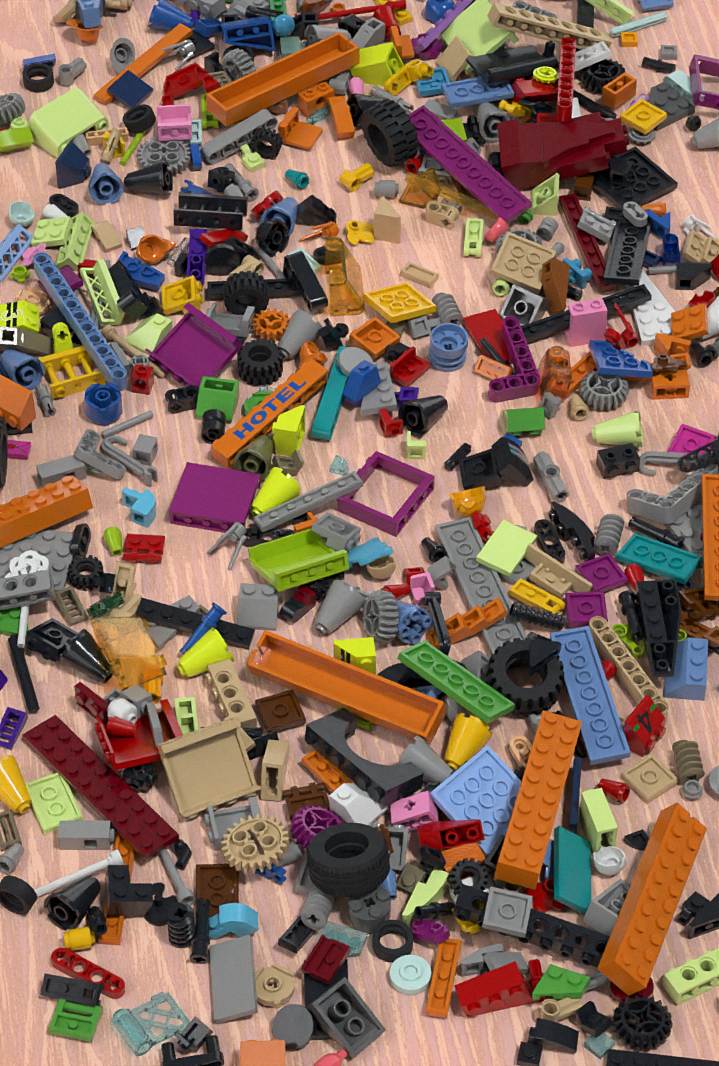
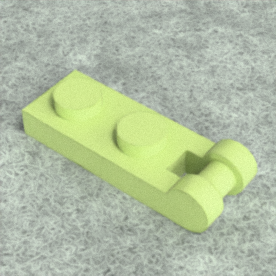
(473, 237)

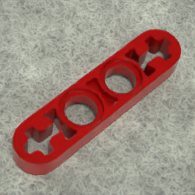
(90, 970)

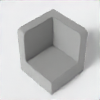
(439, 571)

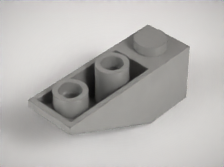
(370, 34)

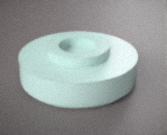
(410, 974)

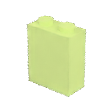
(597, 819)

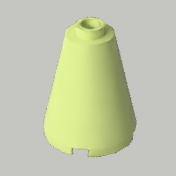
(620, 430)

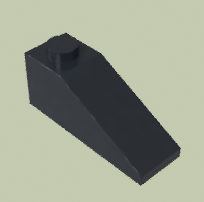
(706, 920)

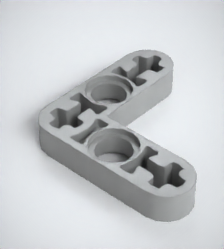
(86, 452)

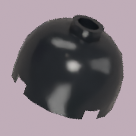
(272, 236)

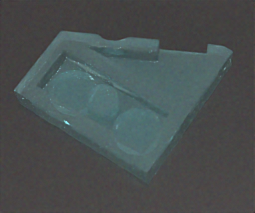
(345, 935)

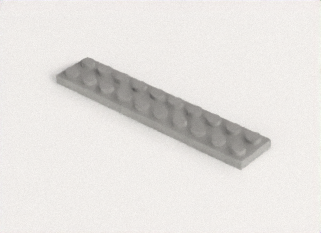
(476, 580)

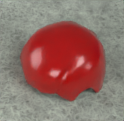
(707, 298)

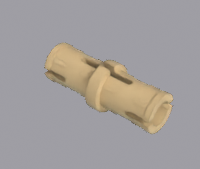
(116, 133)

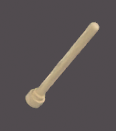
(110, 333)

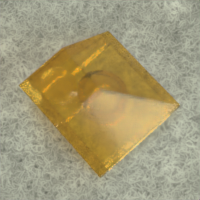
(417, 196)

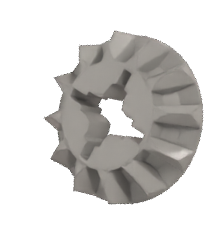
(636, 136)

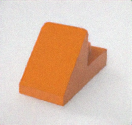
(671, 345)

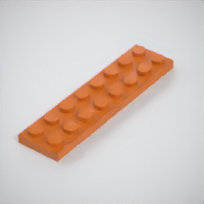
(710, 535)

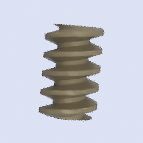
(688, 760)

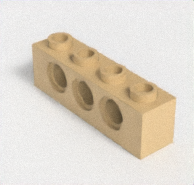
(230, 693)

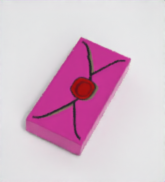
(19, 449)

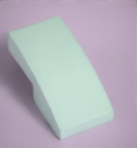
(196, 132)

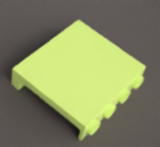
(477, 31)

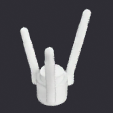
(693, 223)

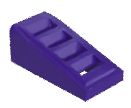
(17, 715)

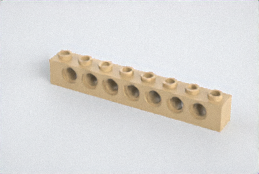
(544, 26)

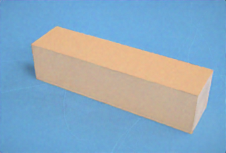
(95, 137)

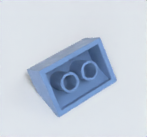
(689, 671)

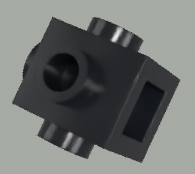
(220, 178)
(141, 776)

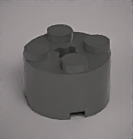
(369, 910)

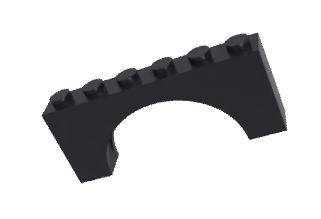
(380, 781)

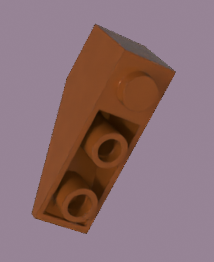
(555, 284)

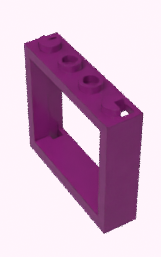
(707, 66)
(375, 518)

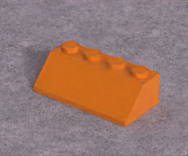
(16, 404)

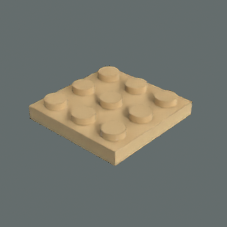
(521, 262)

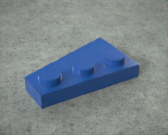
(143, 275)

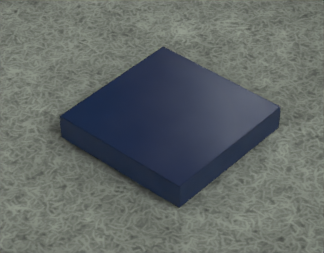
(130, 90)

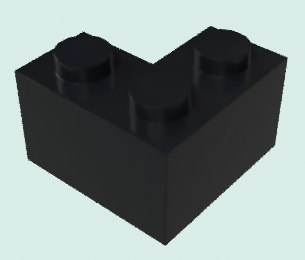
(126, 897)

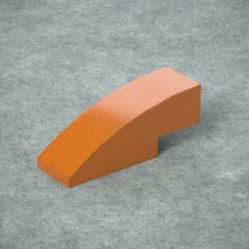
(341, 117)

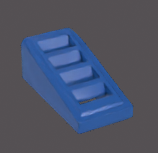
(207, 26)

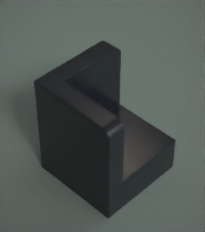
(212, 63)

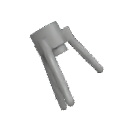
(185, 48)
(235, 533)

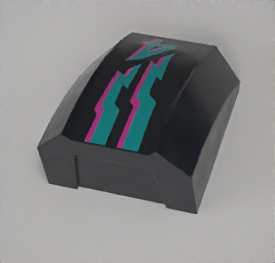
(512, 461)

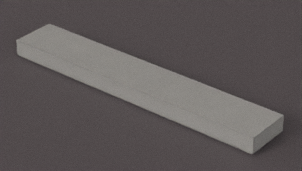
(308, 501)

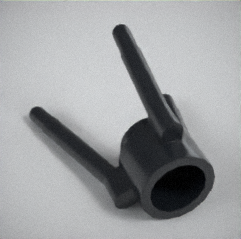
(255, 11)

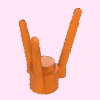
(329, 229)

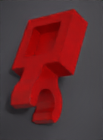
(482, 524)

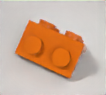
(297, 132)

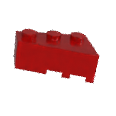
(494, 991)

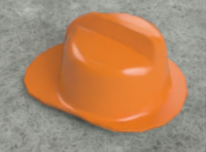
(87, 35)

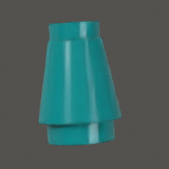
(297, 178)

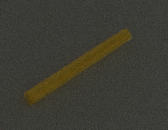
(448, 194)

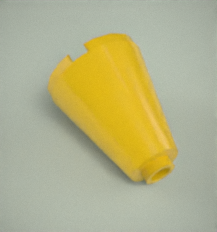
(466, 740)
(13, 787)

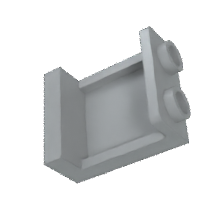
(236, 324)
(224, 819)

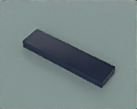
(575, 792)

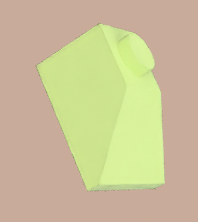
(149, 333)

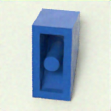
(361, 381)

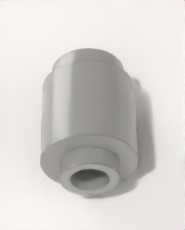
(386, 188)

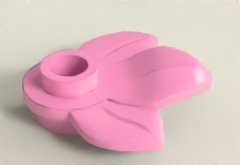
(29, 253)

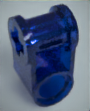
(670, 249)

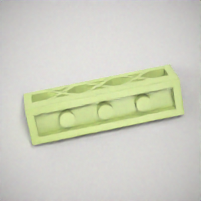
(614, 10)
(77, 242)
(107, 293)

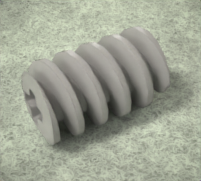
(447, 308)
(609, 534)
(317, 909)

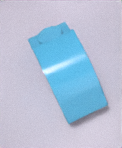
(141, 506)
(233, 918)

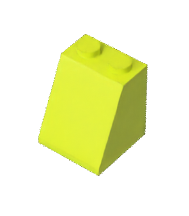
(377, 64)

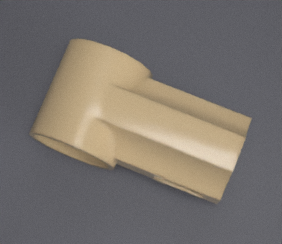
(251, 264)
(129, 608)
(559, 1008)

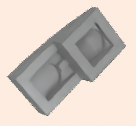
(475, 962)

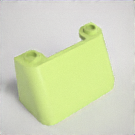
(65, 119)

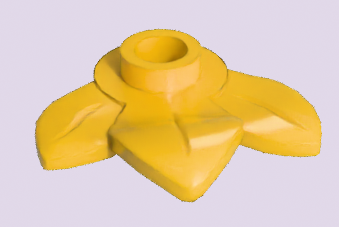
(359, 232)

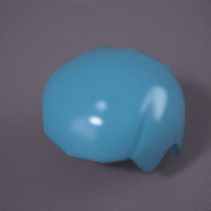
(283, 25)

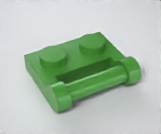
(75, 1025)

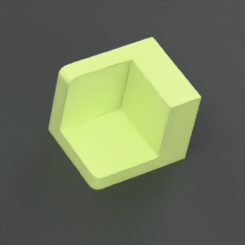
(415, 448)

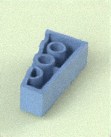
(90, 12)

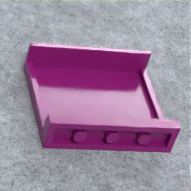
(195, 348)
(213, 497)

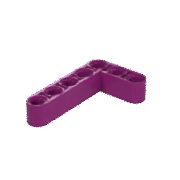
(527, 380)

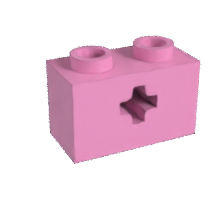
(414, 811)

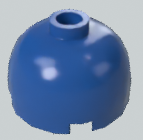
(436, 9)

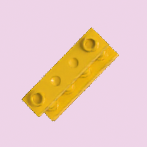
(67, 360)

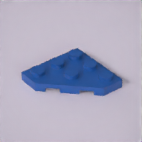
(615, 362)

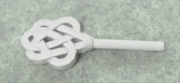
(19, 565)

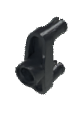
(213, 1057)

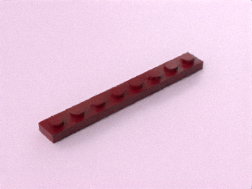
(585, 241)

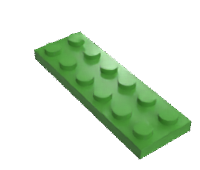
(456, 681)

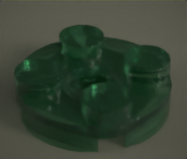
(100, 607)

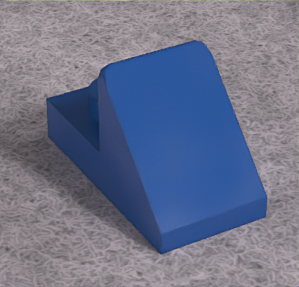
(659, 225)

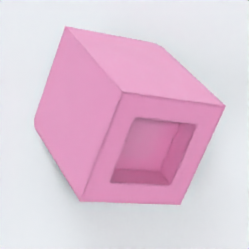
(419, 584)

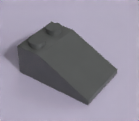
(346, 1017)

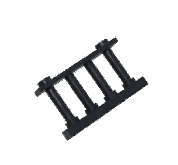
(210, 211)

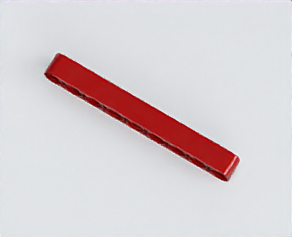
(566, 79)

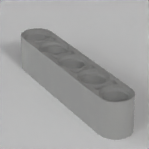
(239, 135)

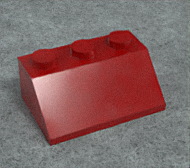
(533, 90)

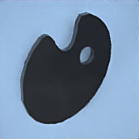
(160, 905)

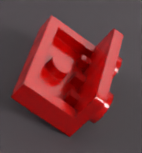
(408, 367)

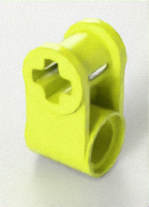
(61, 342)

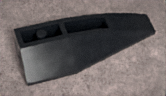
(660, 621)

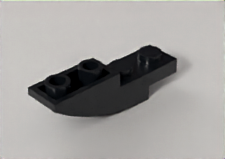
(573, 529)

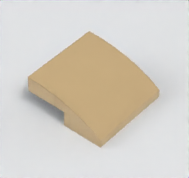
(699, 249)

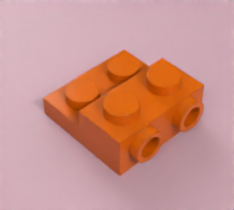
(373, 337)

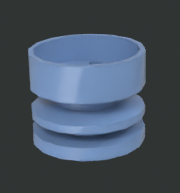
(448, 347)

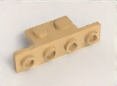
(554, 575)

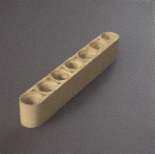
(628, 669)

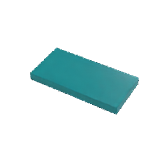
(659, 558)
(572, 870)

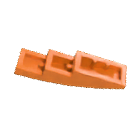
(471, 622)

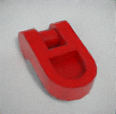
(615, 338)

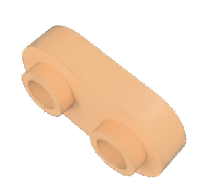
(520, 756)

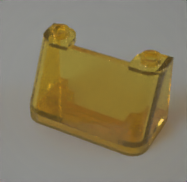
(346, 280)
(129, 650)

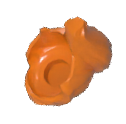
(154, 248)
(310, 351)

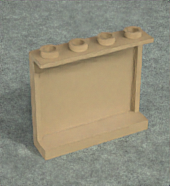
(208, 767)

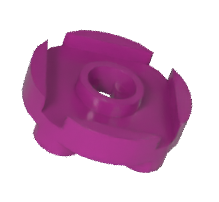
(431, 51)

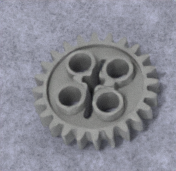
(172, 151)

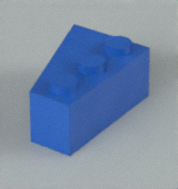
(249, 32)

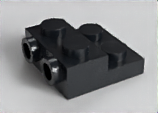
(480, 470)
(49, 639)

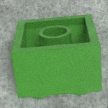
(524, 420)

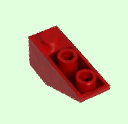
(450, 833)

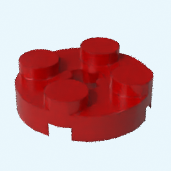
(269, 201)

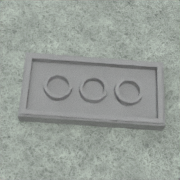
(233, 979)

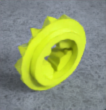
(546, 75)

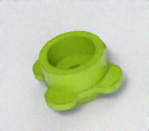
(20, 273)

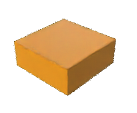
(629, 39)

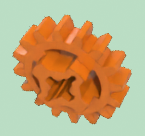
(270, 324)

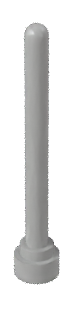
(184, 894)

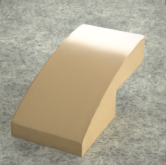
(106, 235)

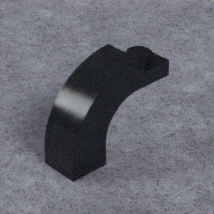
(406, 676)

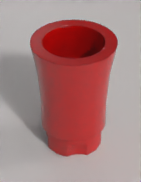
(387, 15)

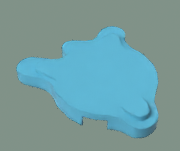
(368, 552)

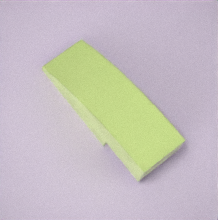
(186, 714)
(426, 893)

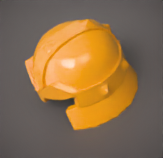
(469, 501)

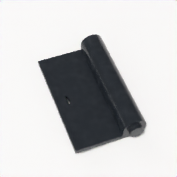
(510, 64)

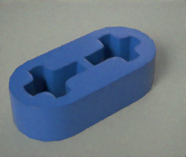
(196, 156)

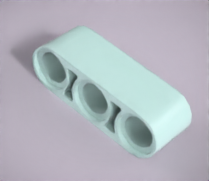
(681, 84)

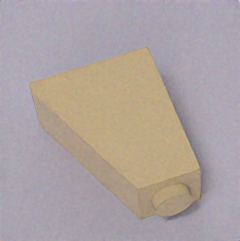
(274, 770)

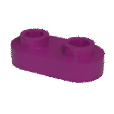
(430, 931)

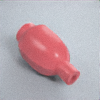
(332, 1059)

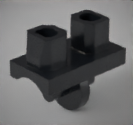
(332, 335)

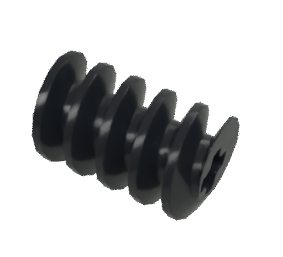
(180, 924)

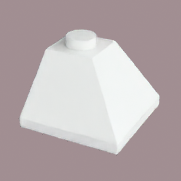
(355, 805)

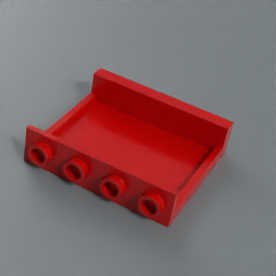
(138, 749)

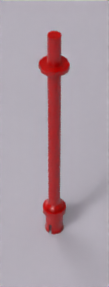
(396, 5)

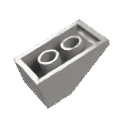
(606, 908)

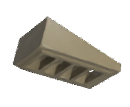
(65, 593)

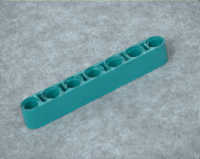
(330, 403)

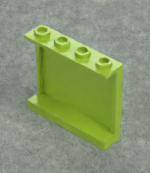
(296, 560)

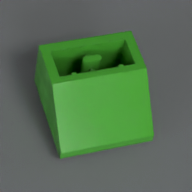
(219, 395)

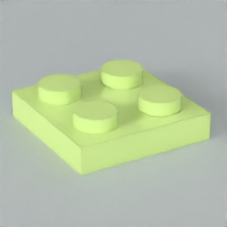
(52, 231)

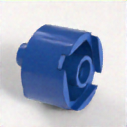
(103, 403)

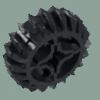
(601, 74)
(650, 1031)

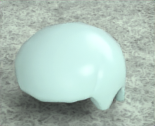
(21, 213)

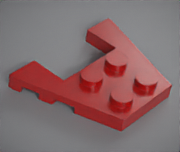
(185, 80)

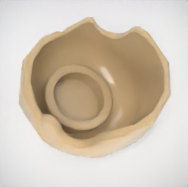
(382, 567)

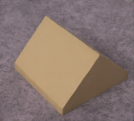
(386, 222)

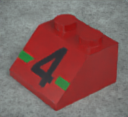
(644, 727)

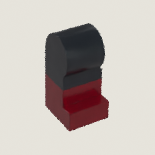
(299, 604)

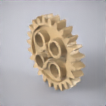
(242, 851)

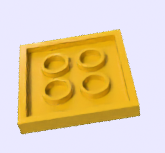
(399, 302)

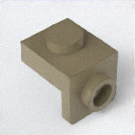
(289, 464)
(411, 875)

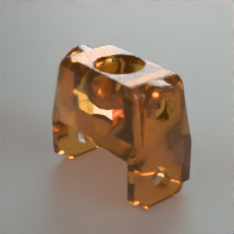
(554, 367)

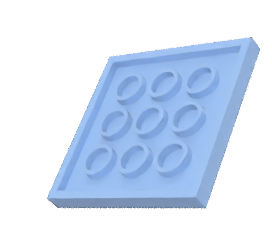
(482, 791)

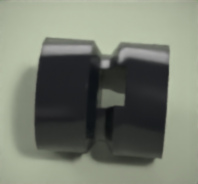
(213, 425)

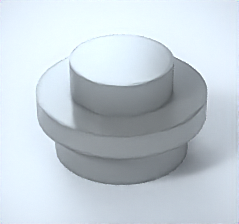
(692, 790)

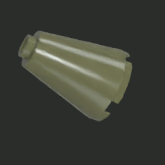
(255, 457)

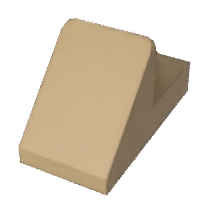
(124, 579)

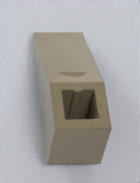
(24, 341)

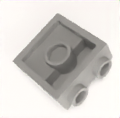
(338, 531)
(399, 842)

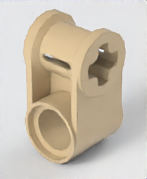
(440, 214)

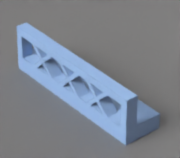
(6, 244)

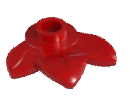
(544, 897)

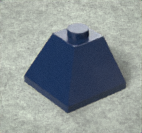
(72, 167)

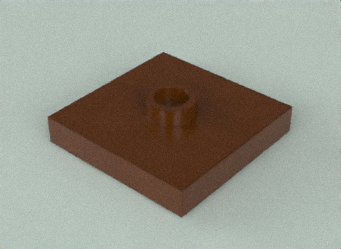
(280, 711)

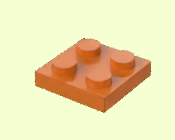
(690, 322)

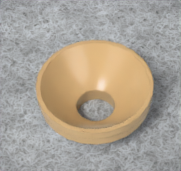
(66, 12)

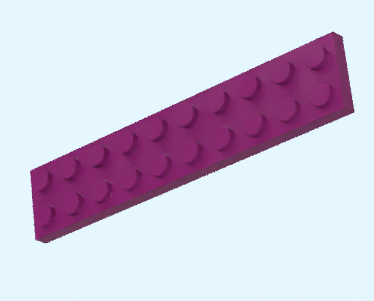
(468, 166)

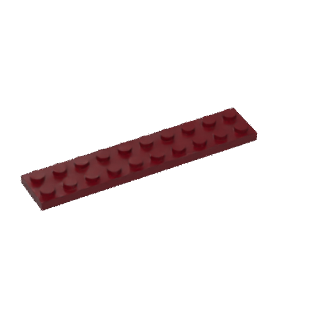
(101, 787)

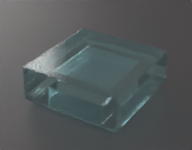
(599, 1045)

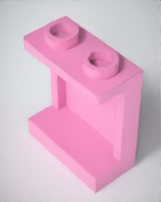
(174, 122)
(586, 322)

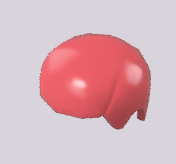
(496, 230)

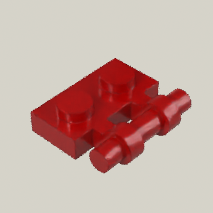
(144, 548)

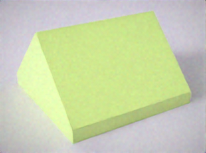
(545, 197)

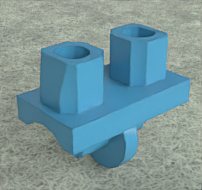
(577, 275)

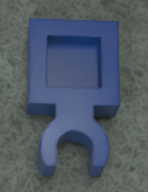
(276, 873)

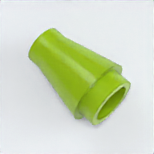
(113, 538)

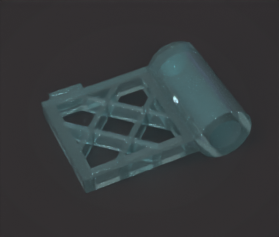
(135, 1029)

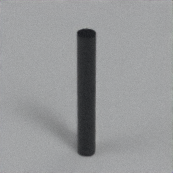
(494, 354)

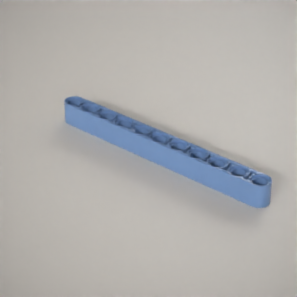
(80, 321)

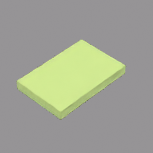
(506, 548)
(53, 802)

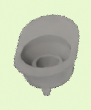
(122, 54)

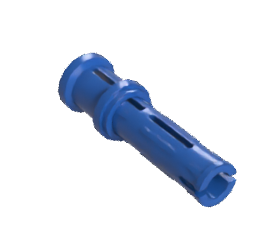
(208, 621)

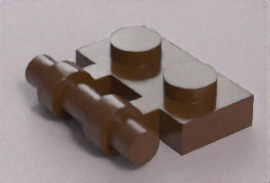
(695, 600)
(313, 798)

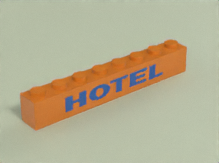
(261, 418)

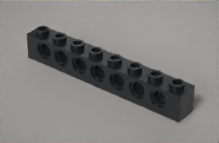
(549, 925)

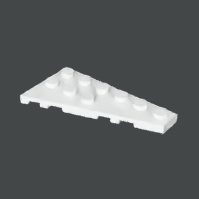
(652, 315)

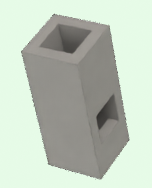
(57, 469)
(85, 835)

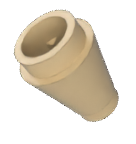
(578, 407)

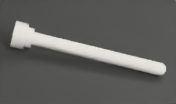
(112, 859)

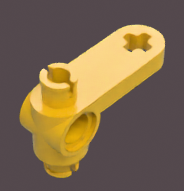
(409, 73)

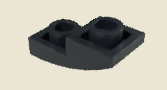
(556, 1034)

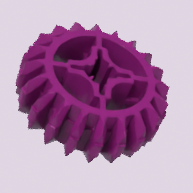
(310, 821)

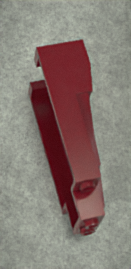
(571, 148)

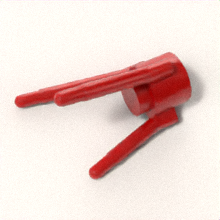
(628, 334)

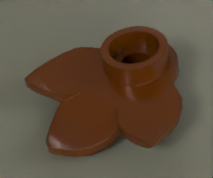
(663, 362)

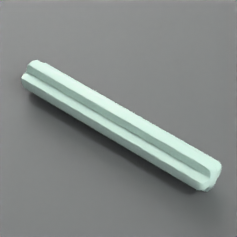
(639, 24)

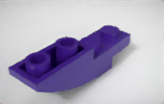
(196, 256)

